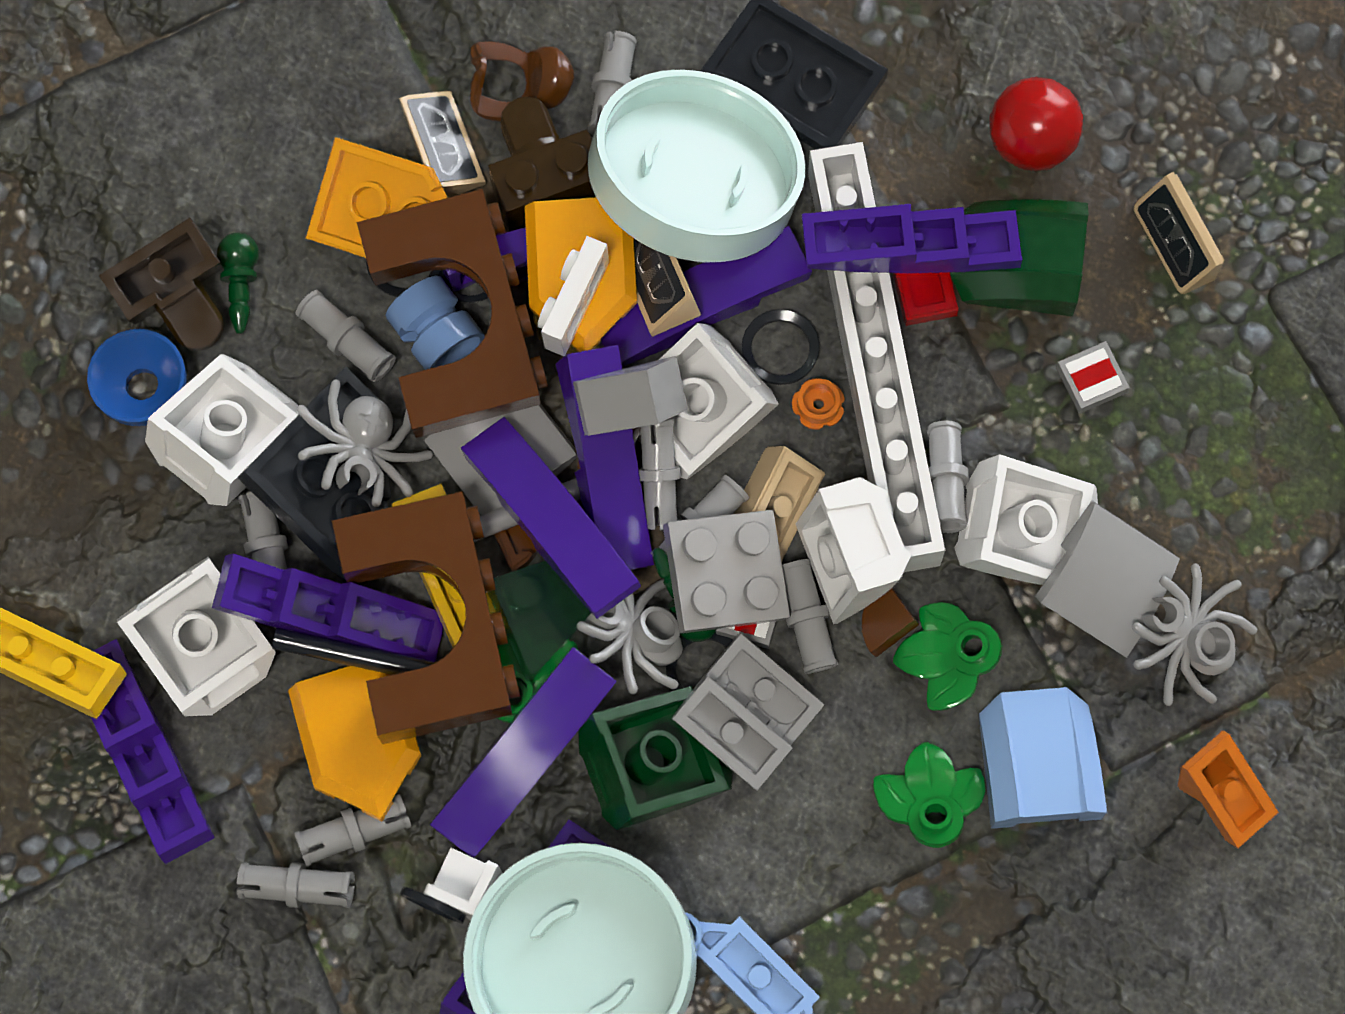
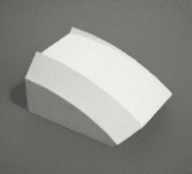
(720, 395)
(218, 427)
(1019, 518)
(852, 545)
(195, 650)

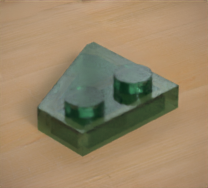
(537, 614)

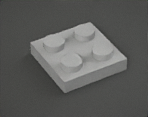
(726, 571)

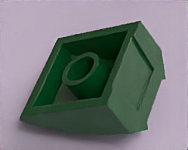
(1052, 259)
(647, 762)

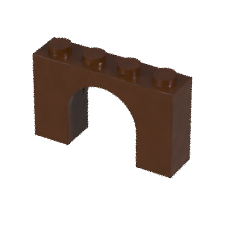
(460, 238)
(437, 540)

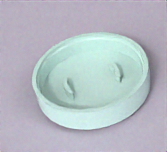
(696, 165)
(579, 936)

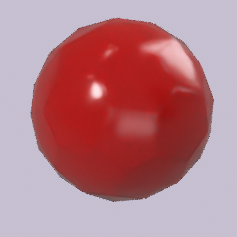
(1036, 124)

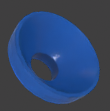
(123, 358)

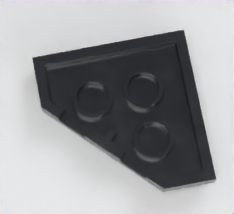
(294, 486)

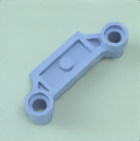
(751, 968)

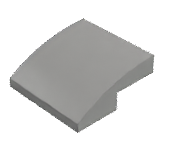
(531, 423)
(1107, 578)
(747, 711)

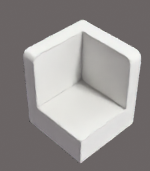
(463, 882)

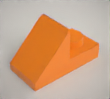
(1227, 789)

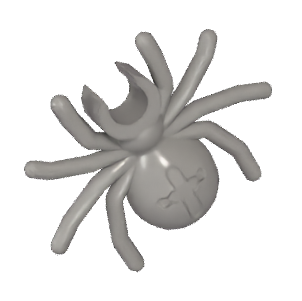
(362, 444)
(646, 634)
(1192, 635)

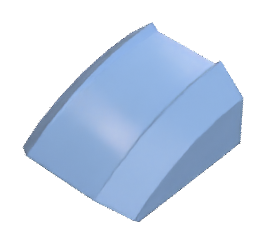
(1040, 758)

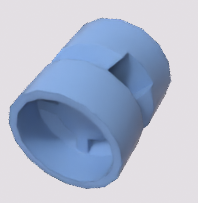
(430, 320)

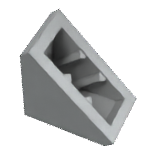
(631, 397)

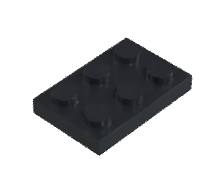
(799, 70)

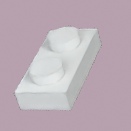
(582, 276)

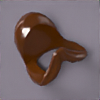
(546, 72)

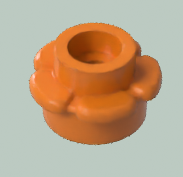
(821, 390)

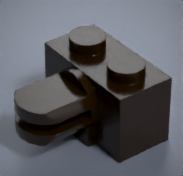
(539, 162)
(169, 280)

